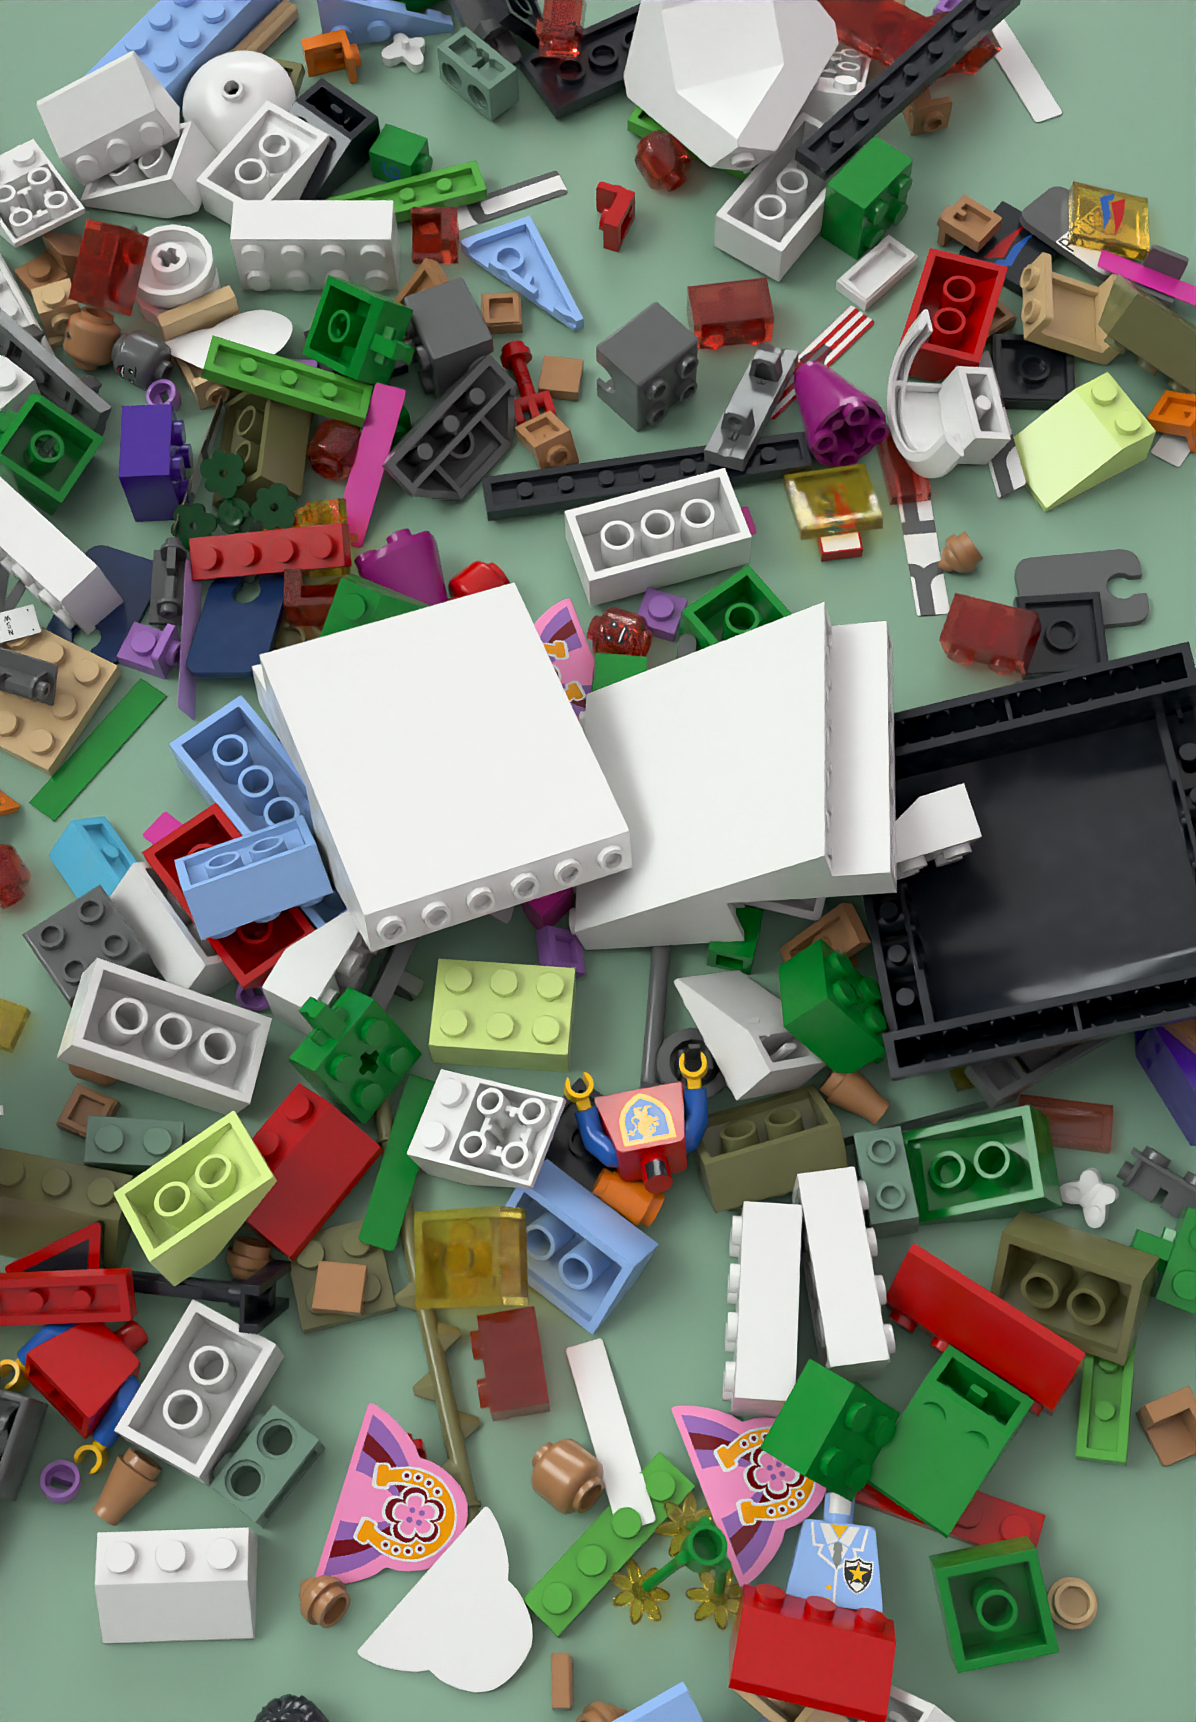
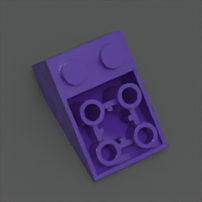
(1172, 1073)

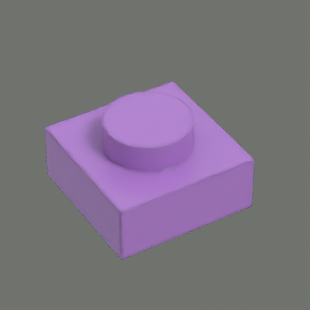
(662, 613)
(560, 949)

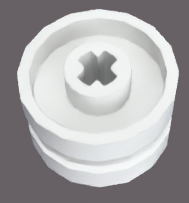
(175, 270)

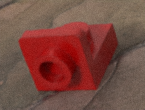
(617, 212)

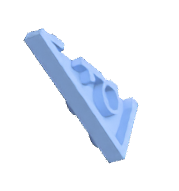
(379, 20)
(524, 263)

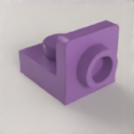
(151, 649)

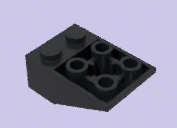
(350, 131)

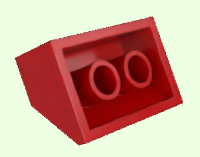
(961, 306)
(316, 1164)
(812, 1653)

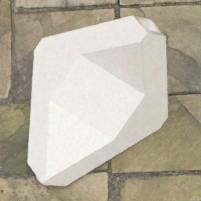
(728, 72)

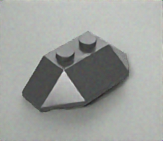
(457, 436)

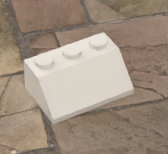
(109, 118)
(168, 932)
(176, 1585)

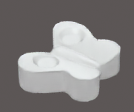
(405, 51)
(1091, 1195)

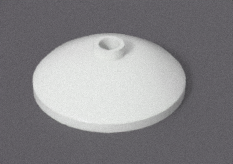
(224, 115)

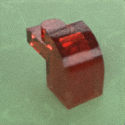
(561, 29)

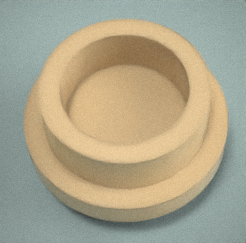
(1072, 1603)

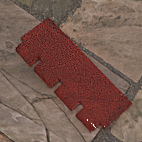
(877, 27)

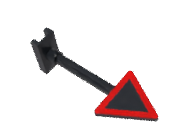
(253, 1295)

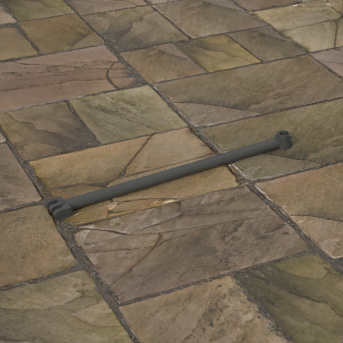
(658, 969)

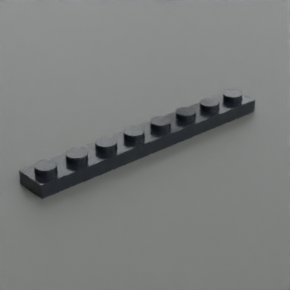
(900, 84)
(606, 479)

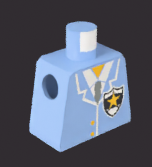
(837, 1559)

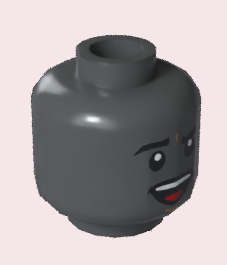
(141, 359)

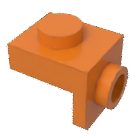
(331, 53)

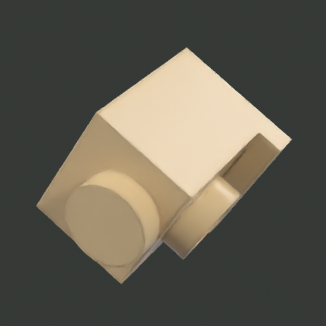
(55, 309)

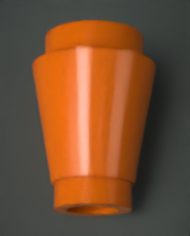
(628, 1198)

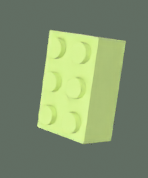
(503, 1015)

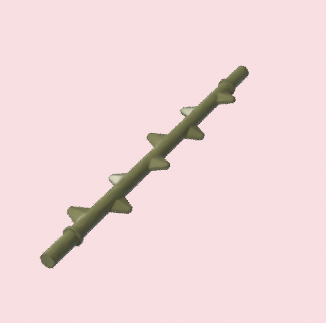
(436, 1341)

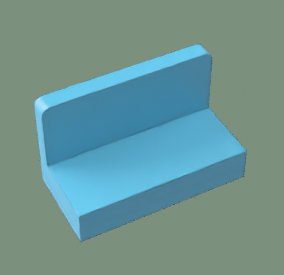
(91, 856)

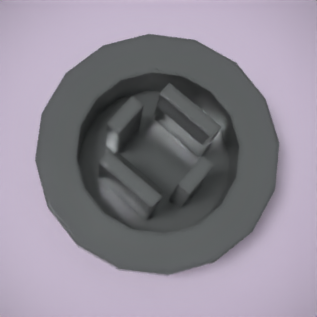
(691, 1044)

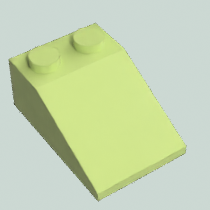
(1082, 442)
(196, 1198)

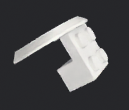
(947, 421)

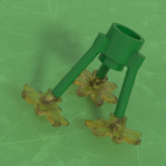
(698, 1548)

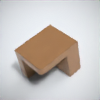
(1170, 1426)

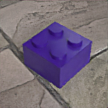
(153, 461)

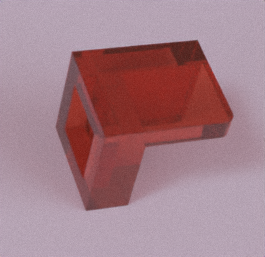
(435, 234)
(306, 603)

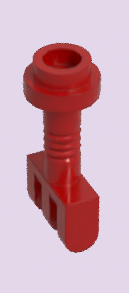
(516, 357)

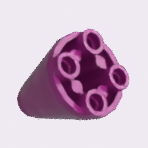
(837, 416)
(406, 566)

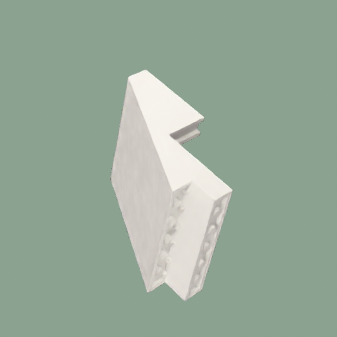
(442, 765)
(745, 781)

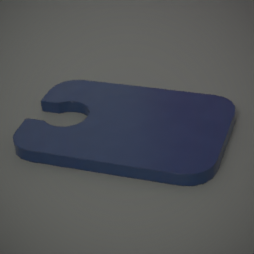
(132, 580)
(236, 633)

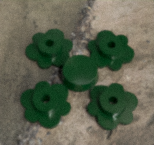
(233, 514)

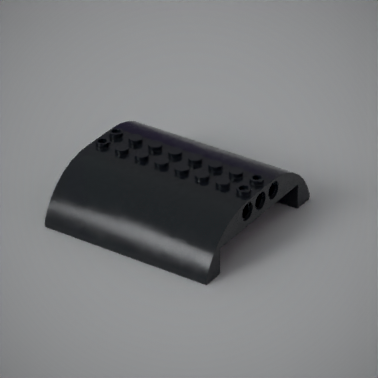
(1084, 875)

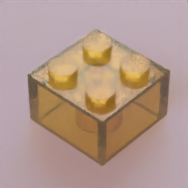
(471, 1258)

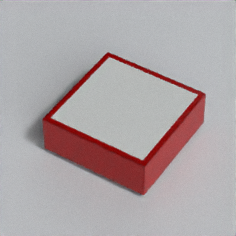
(840, 546)

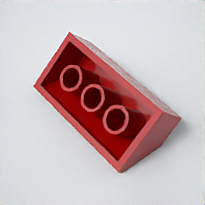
(253, 947)
(983, 1327)

